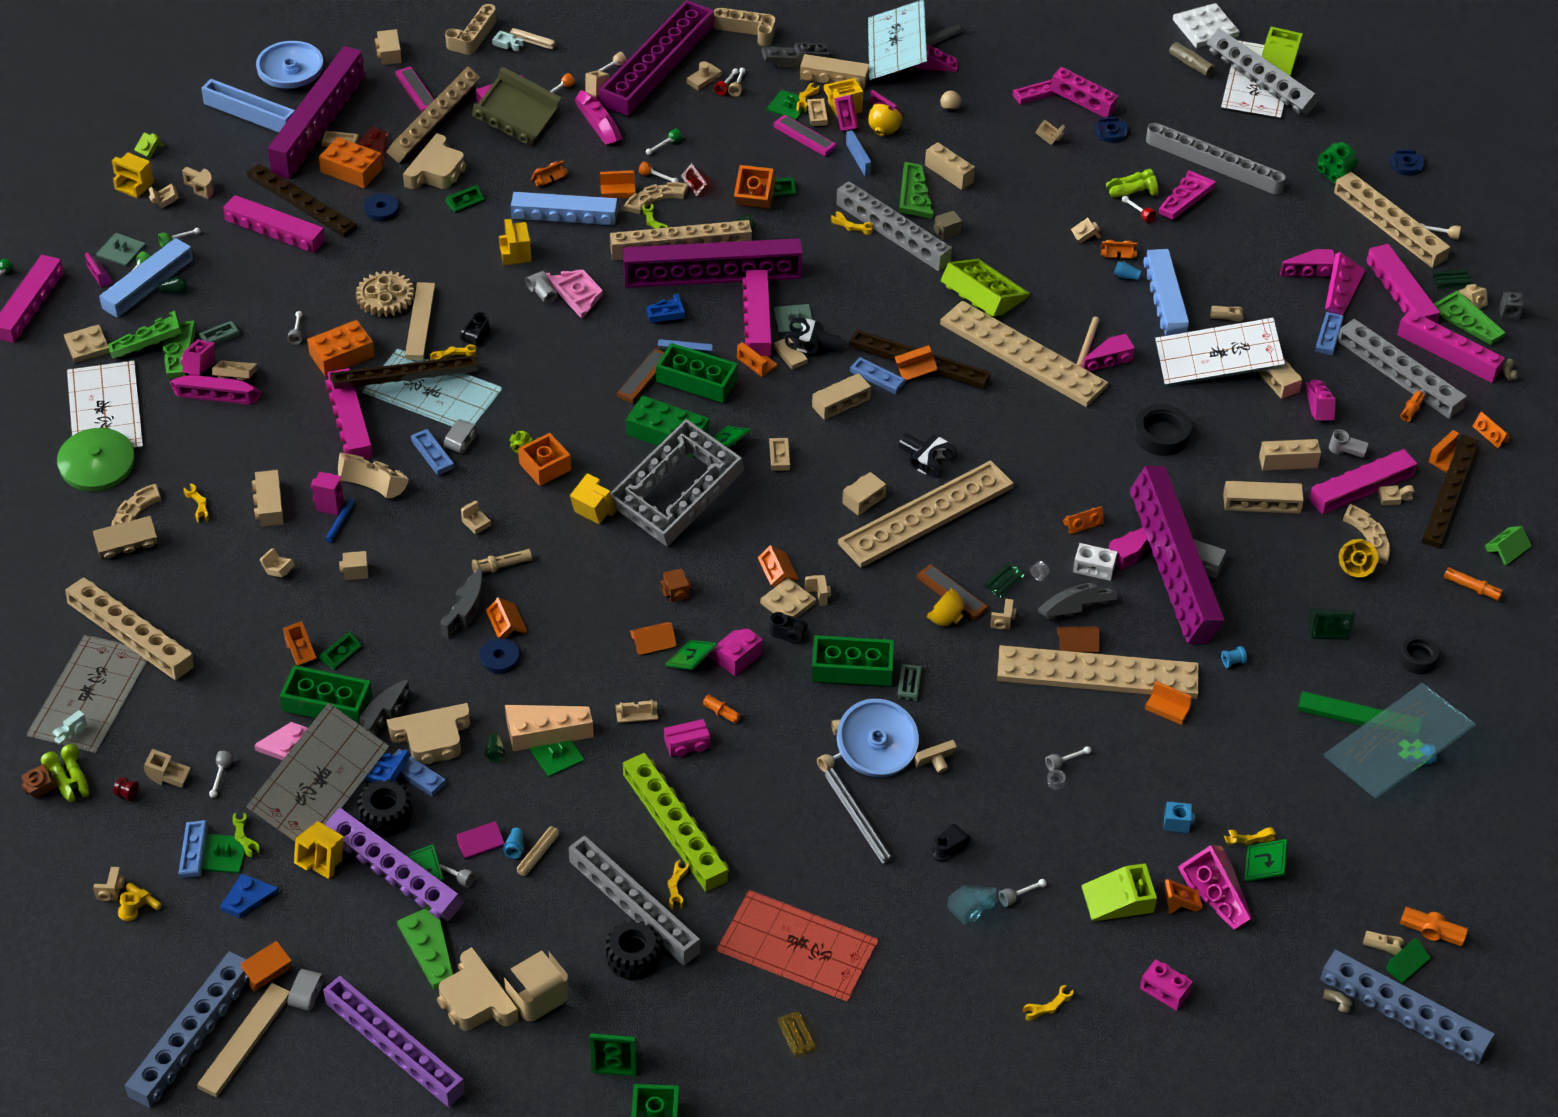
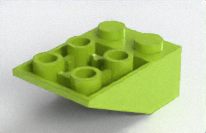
(1282, 48)
(1120, 893)

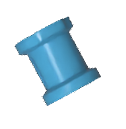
(1234, 656)

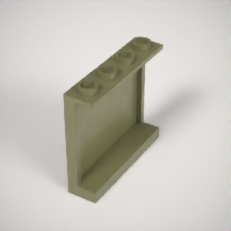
(517, 106)

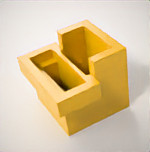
(844, 88)
(132, 174)
(515, 244)
(592, 500)
(319, 849)

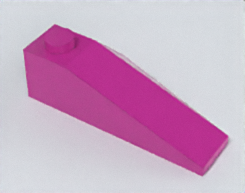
(1217, 884)

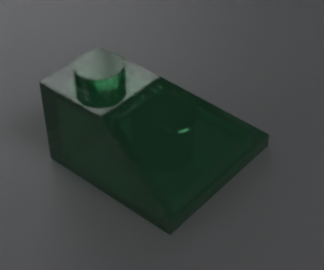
(1330, 624)

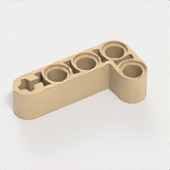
(746, 22)
(474, 34)

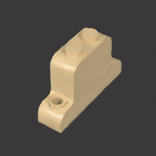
(435, 165)
(431, 733)
(475, 995)

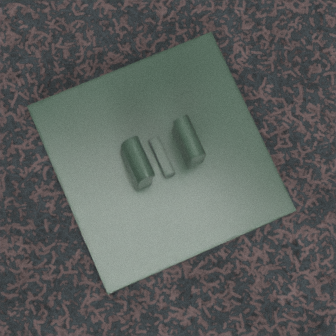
(120, 249)
(785, 314)

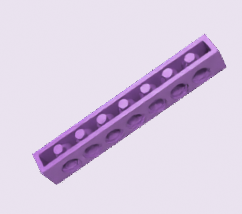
(448, 900)
(394, 1041)

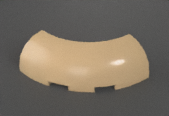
(372, 475)

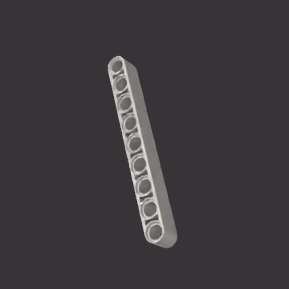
(1215, 158)

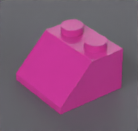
(737, 650)

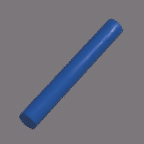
(340, 520)

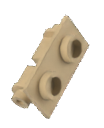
(636, 712)

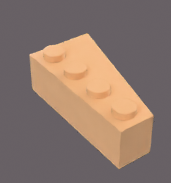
(545, 725)

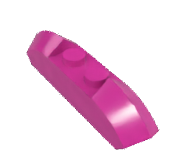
(598, 117)
(215, 389)

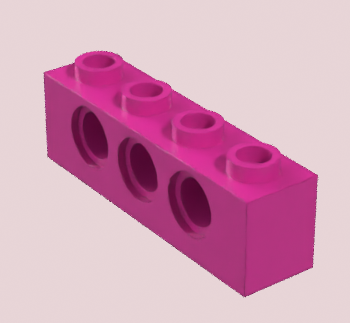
(1084, 92)

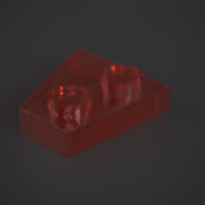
(375, 140)

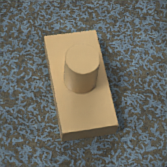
(706, 74)
(936, 756)

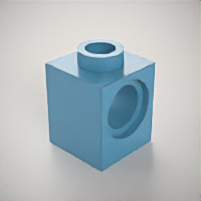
(1178, 817)

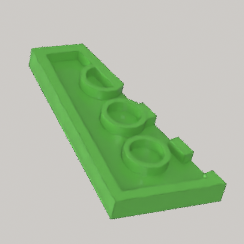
(914, 193)
(1465, 315)
(146, 336)
(174, 348)
(428, 945)

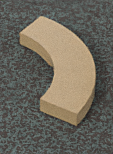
(654, 193)
(133, 506)
(1371, 530)

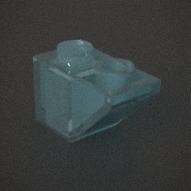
(971, 901)

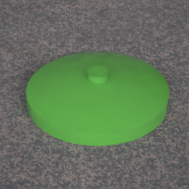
(96, 459)

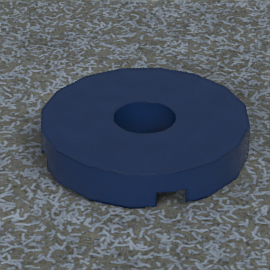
(1111, 136)
(1400, 166)
(387, 201)
(495, 647)

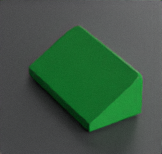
(784, 187)
(465, 198)
(340, 650)
(1408, 961)

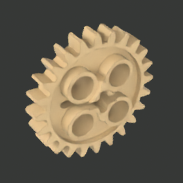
(385, 293)

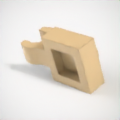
(1392, 495)

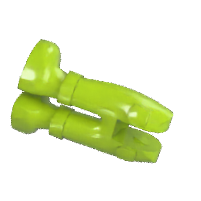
(1130, 184)
(69, 756)

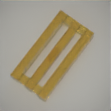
(802, 1048)

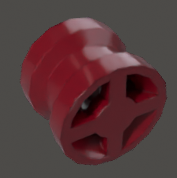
(126, 788)

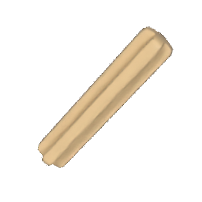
(533, 38)
(537, 851)

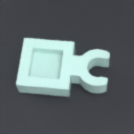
(507, 40)
(72, 726)

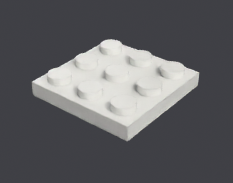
(1203, 22)

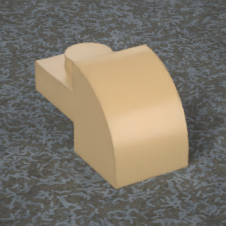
(200, 181)
(162, 769)

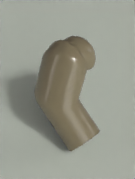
(1507, 369)
(1338, 997)

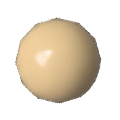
(950, 100)

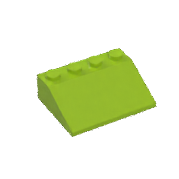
(983, 286)

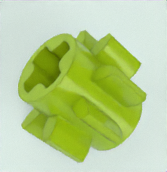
(519, 440)

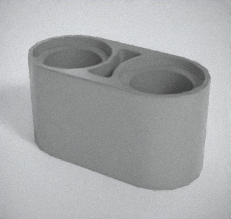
(460, 436)
(305, 989)

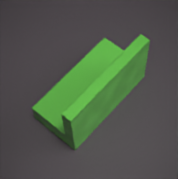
(1509, 543)

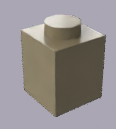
(948, 225)

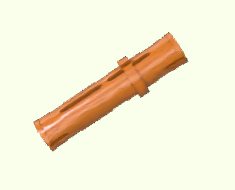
(1481, 587)

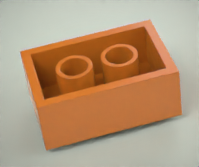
(350, 162)
(341, 347)

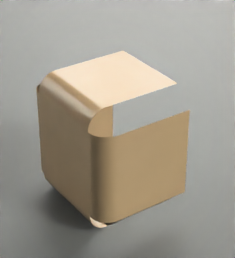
(544, 984)

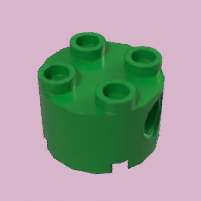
(1337, 161)

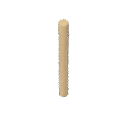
(1088, 341)

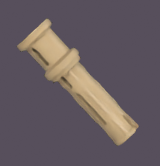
(493, 563)

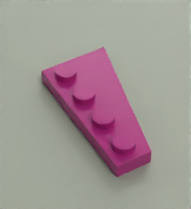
(1189, 191)
(1343, 283)

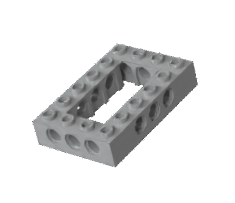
(684, 440)

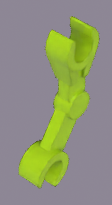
(650, 220)
(247, 843)

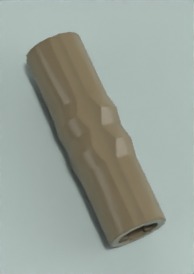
(1192, 59)

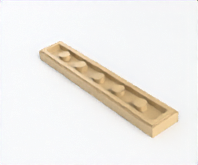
(420, 321)
(243, 1040)

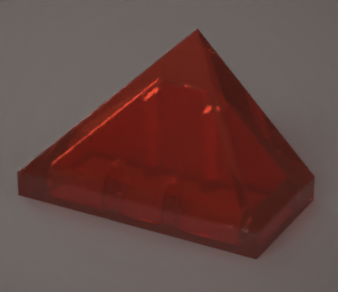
(696, 179)

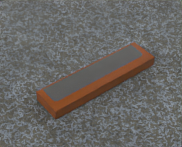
(641, 378)
(941, 584)

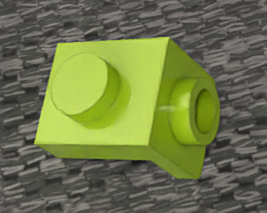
(148, 144)

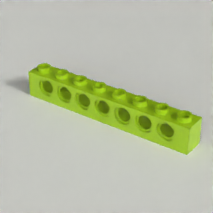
(683, 834)

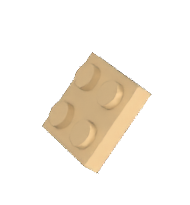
(86, 343)
(240, 370)
(788, 599)

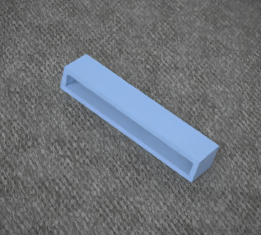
(245, 105)
(564, 208)
(146, 277)
(1166, 292)

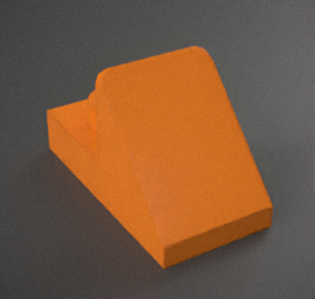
(299, 643)
(1179, 896)

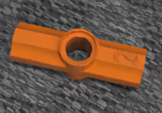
(1433, 926)

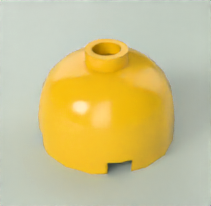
(883, 120)
(1358, 558)
(947, 609)

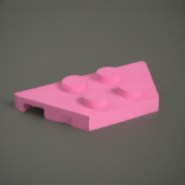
(577, 290)
(281, 741)

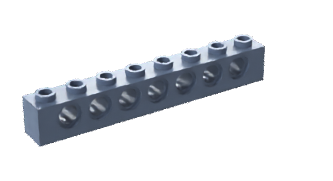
(1418, 1006)
(193, 1016)

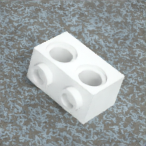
(1095, 561)

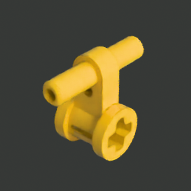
(133, 900)

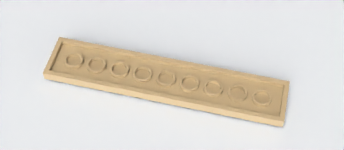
(1024, 353)
(925, 514)
(1094, 671)

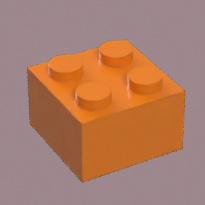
(755, 186)
(544, 459)

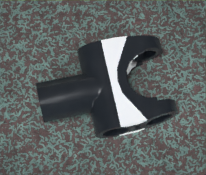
(811, 336)
(926, 453)

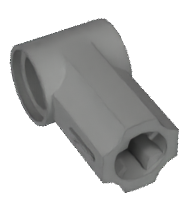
(540, 284)
(1341, 443)

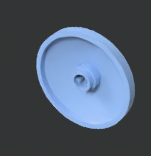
(289, 64)
(877, 738)

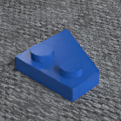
(665, 310)
(388, 767)
(246, 895)

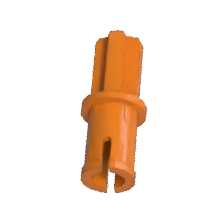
(1412, 406)
(721, 708)

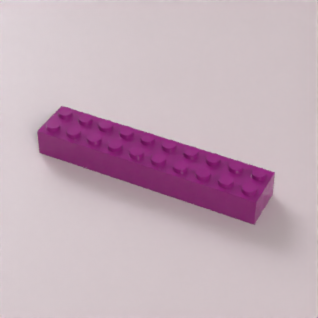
(656, 58)
(316, 112)
(711, 262)
(1176, 555)

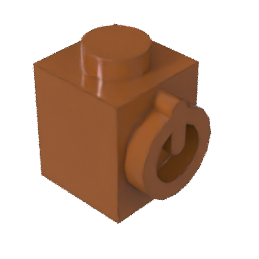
(675, 585)
(38, 781)

